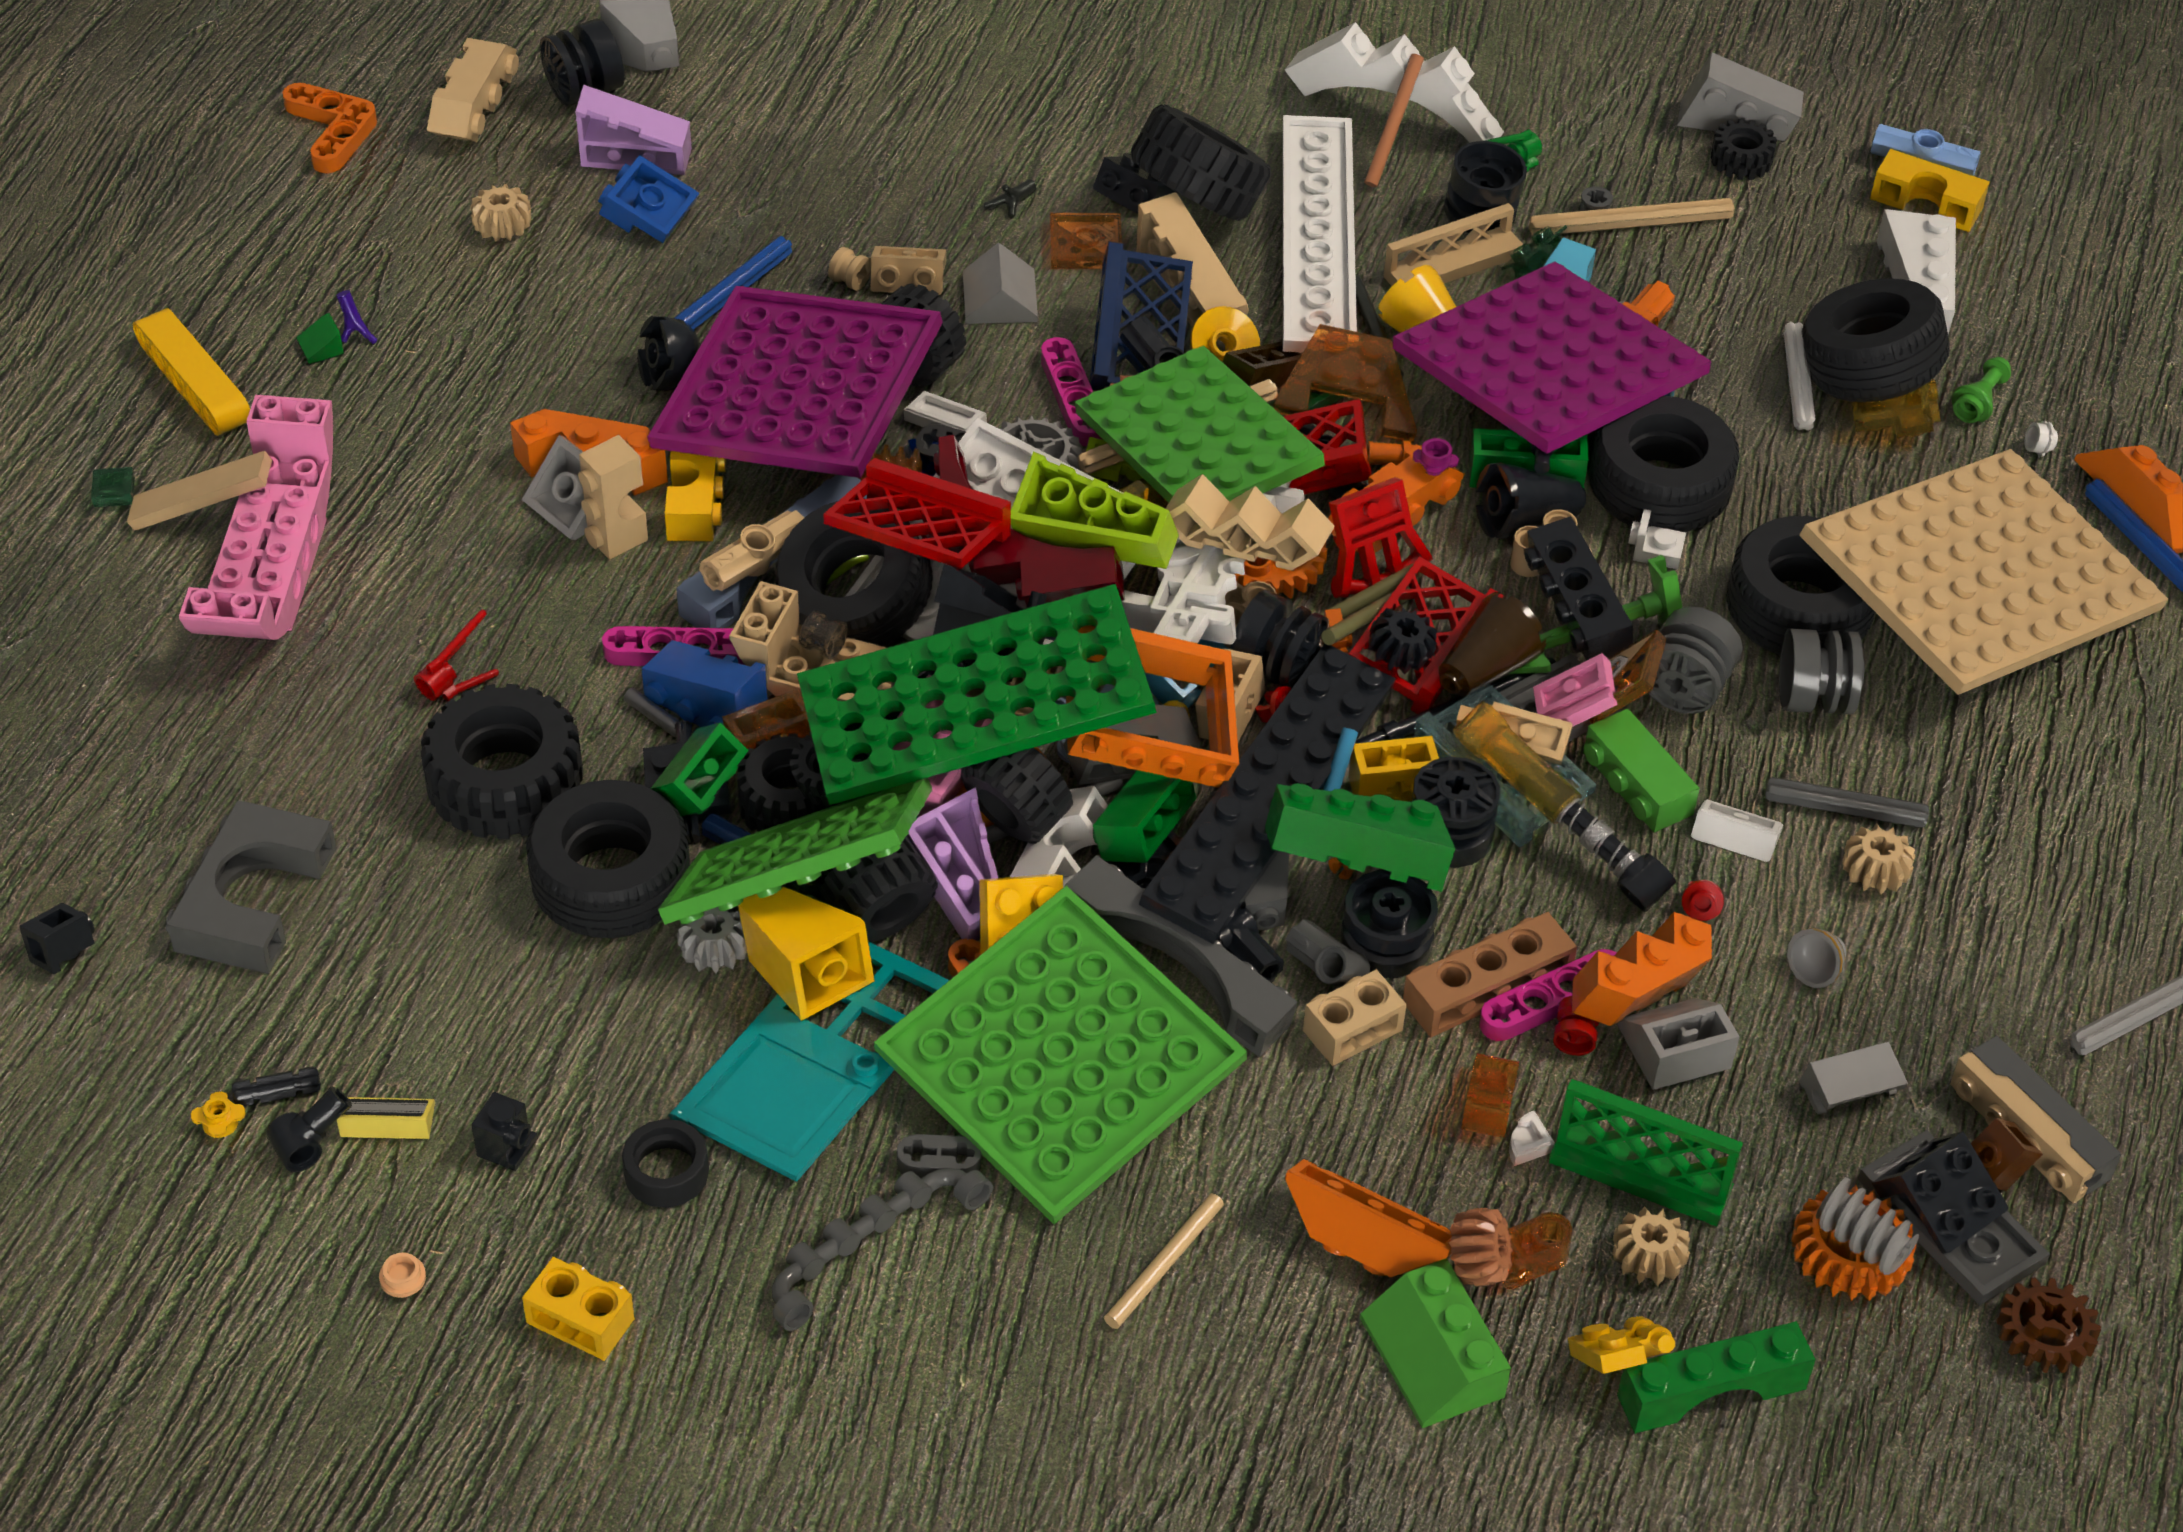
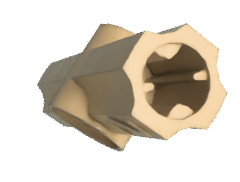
(750, 553)

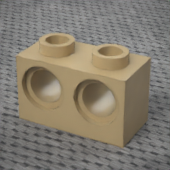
(1354, 1017)

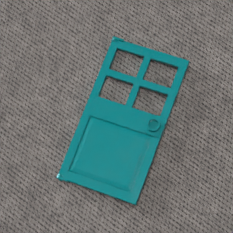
(792, 1083)

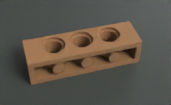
(1467, 978)

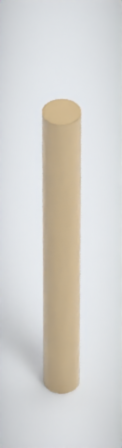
(1163, 1261)

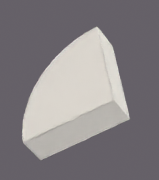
(1529, 1140)

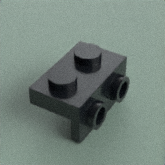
(1128, 183)

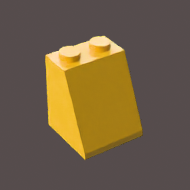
(806, 949)

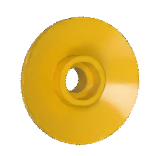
(1226, 325)

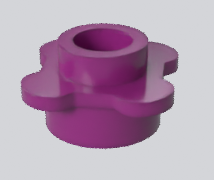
(1435, 456)

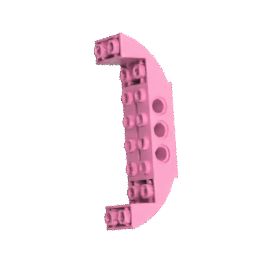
(272, 528)

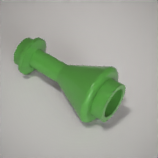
(1975, 400)

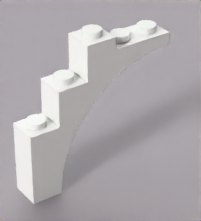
(1353, 61)

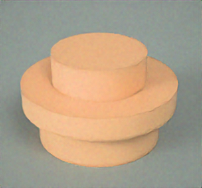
(402, 1275)

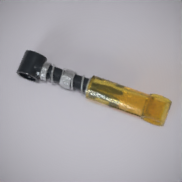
(1490, 737)

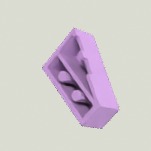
(620, 130)
(958, 854)

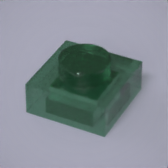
(113, 486)

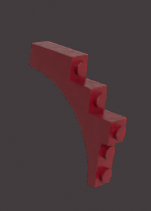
(1029, 562)

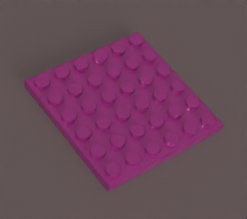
(1551, 356)
(796, 381)

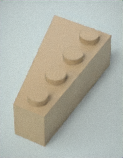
(1170, 231)

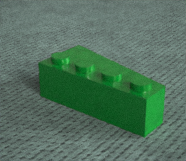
(1362, 832)

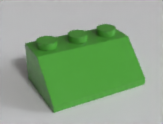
(1436, 1344)

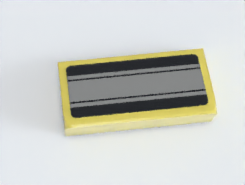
(387, 1118)

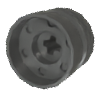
(1695, 660)
(1829, 671)

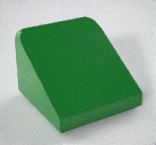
(321, 340)

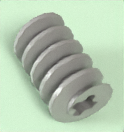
(1865, 1227)

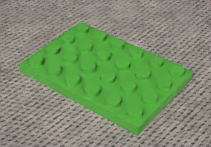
(1196, 421)
(796, 851)

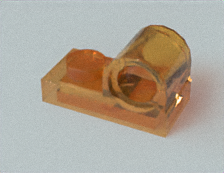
(1490, 1095)

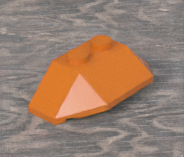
(2143, 485)
(1364, 1224)

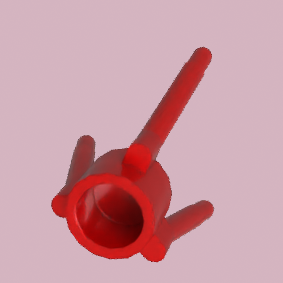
(439, 675)

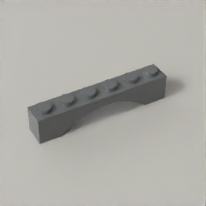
(1249, 1004)

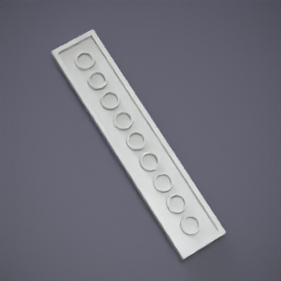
(1317, 227)

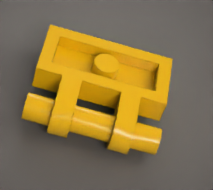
(1616, 1350)

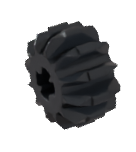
(1402, 639)

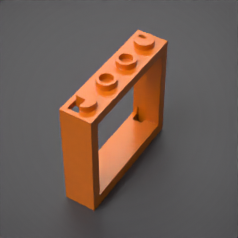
(1182, 662)

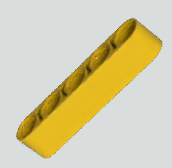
(192, 371)

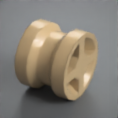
(849, 268)

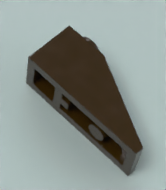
(1262, 363)

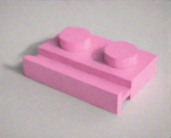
(1577, 692)

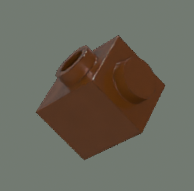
(2005, 1152)

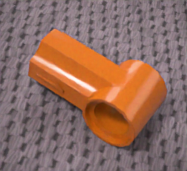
(1653, 302)

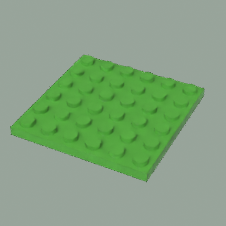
(1060, 1053)

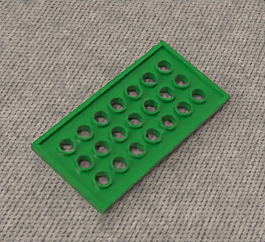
(958, 713)

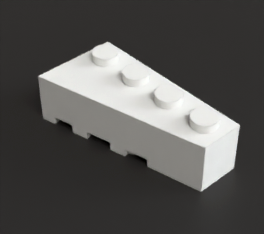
(1921, 251)

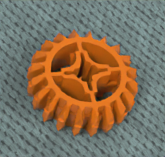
(1835, 1262)

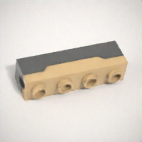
(2007, 1088)

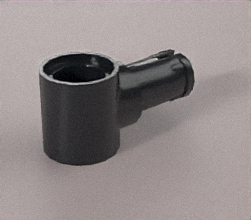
(298, 1135)

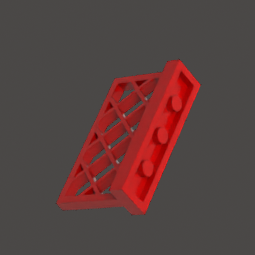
(1342, 464)
(925, 499)
(1428, 686)

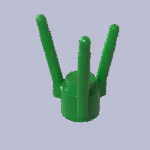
(1525, 144)

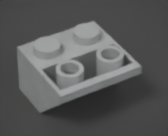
(1681, 1041)

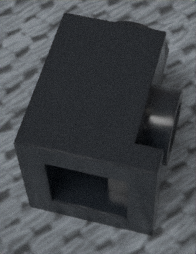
(57, 936)
(503, 1132)

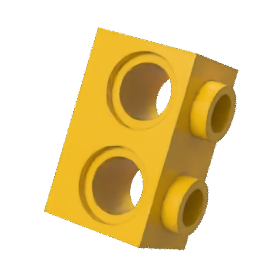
(572, 1316)

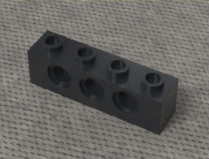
(1578, 589)

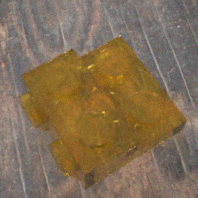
(1909, 414)

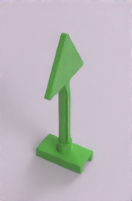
(1660, 602)

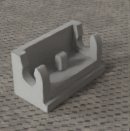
(1852, 1077)

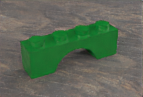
(1670, 1385)

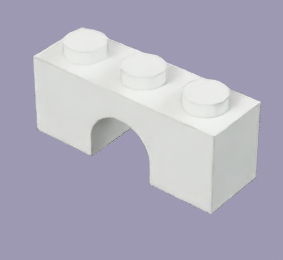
(1068, 835)

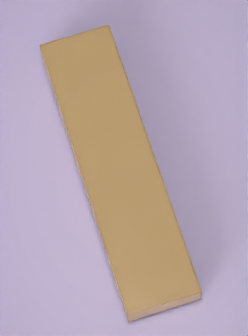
(199, 490)

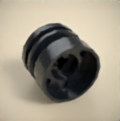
(581, 59)
(1484, 178)
(1281, 636)
(1467, 802)

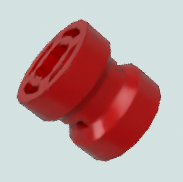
(1571, 1028)

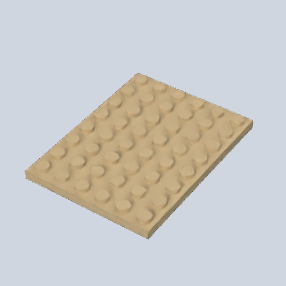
(1983, 570)

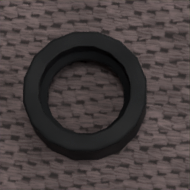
(658, 1136)

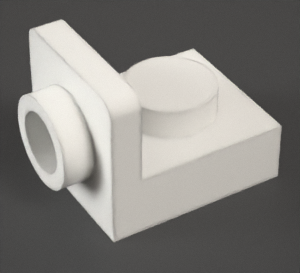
(1656, 541)

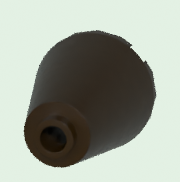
(1492, 644)

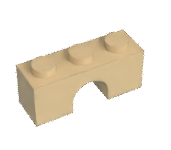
(612, 516)

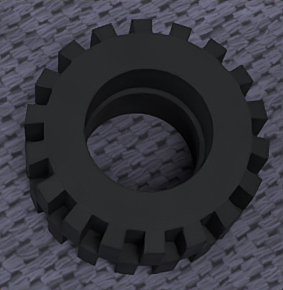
(948, 342)
(760, 784)
(1020, 793)
(883, 891)

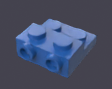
(646, 199)

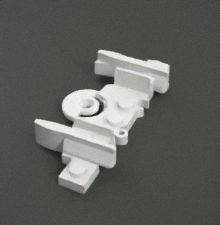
(1194, 588)

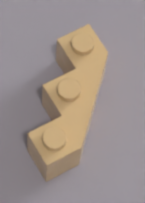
(472, 89)
(1248, 524)

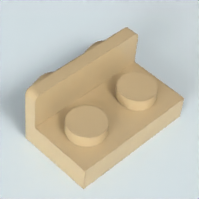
(903, 265)

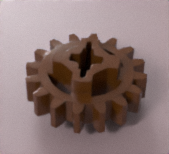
(2049, 1325)

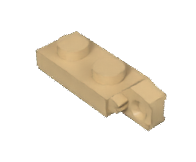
(1540, 732)

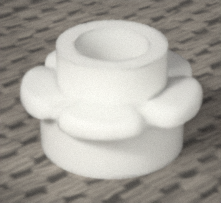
(2040, 438)

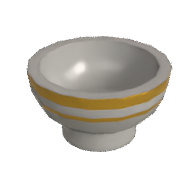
(1816, 957)

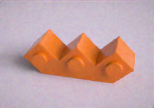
(537, 433)
(1418, 486)
(1642, 970)

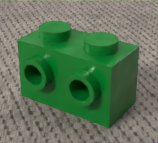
(700, 769)

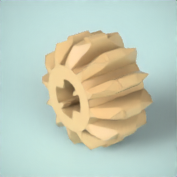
(501, 212)
(1878, 859)
(1651, 1246)

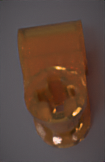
(1531, 1252)

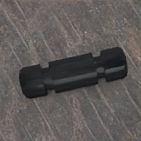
(276, 1086)

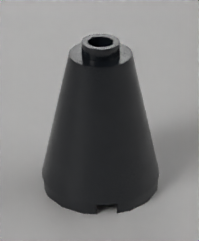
(1522, 497)

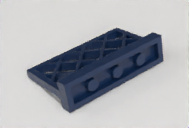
(1111, 308)

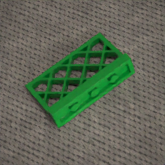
(1642, 1169)

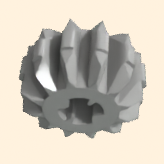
(713, 940)

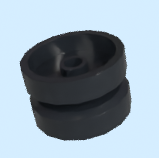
(1390, 922)

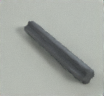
(1847, 802)

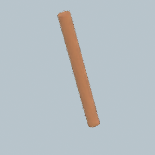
(1394, 120)

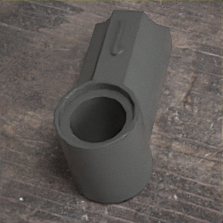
(1325, 954)

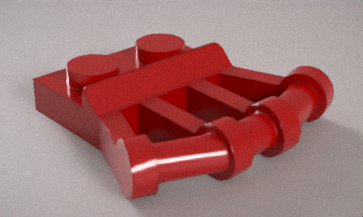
(1366, 518)

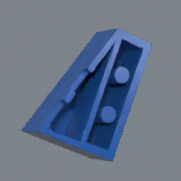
(701, 685)

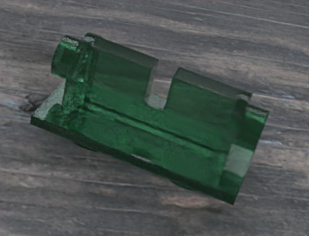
(1527, 256)

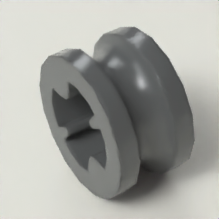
(1595, 198)

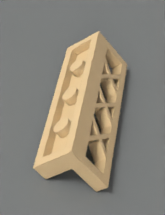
(1455, 258)

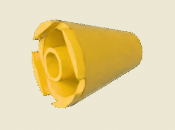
(1416, 300)

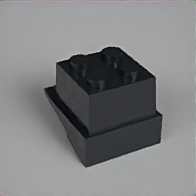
(975, 598)

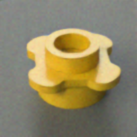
(221, 1124)

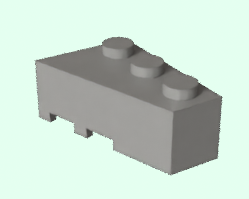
(1734, 92)

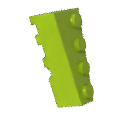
(1085, 513)

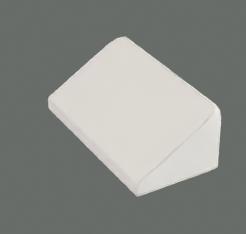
(1736, 830)

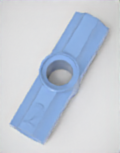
(1927, 146)

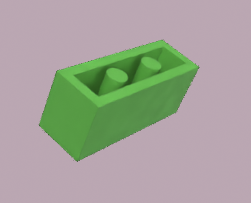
(1640, 770)

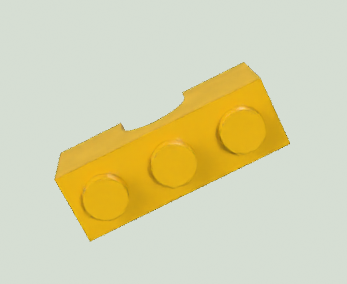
(1910, 178)
(692, 498)

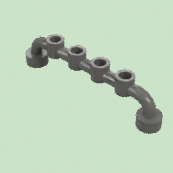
(792, 1307)

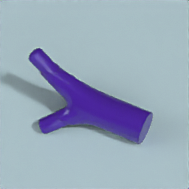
(352, 318)

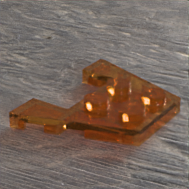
(1355, 368)

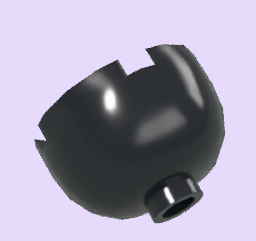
(667, 351)

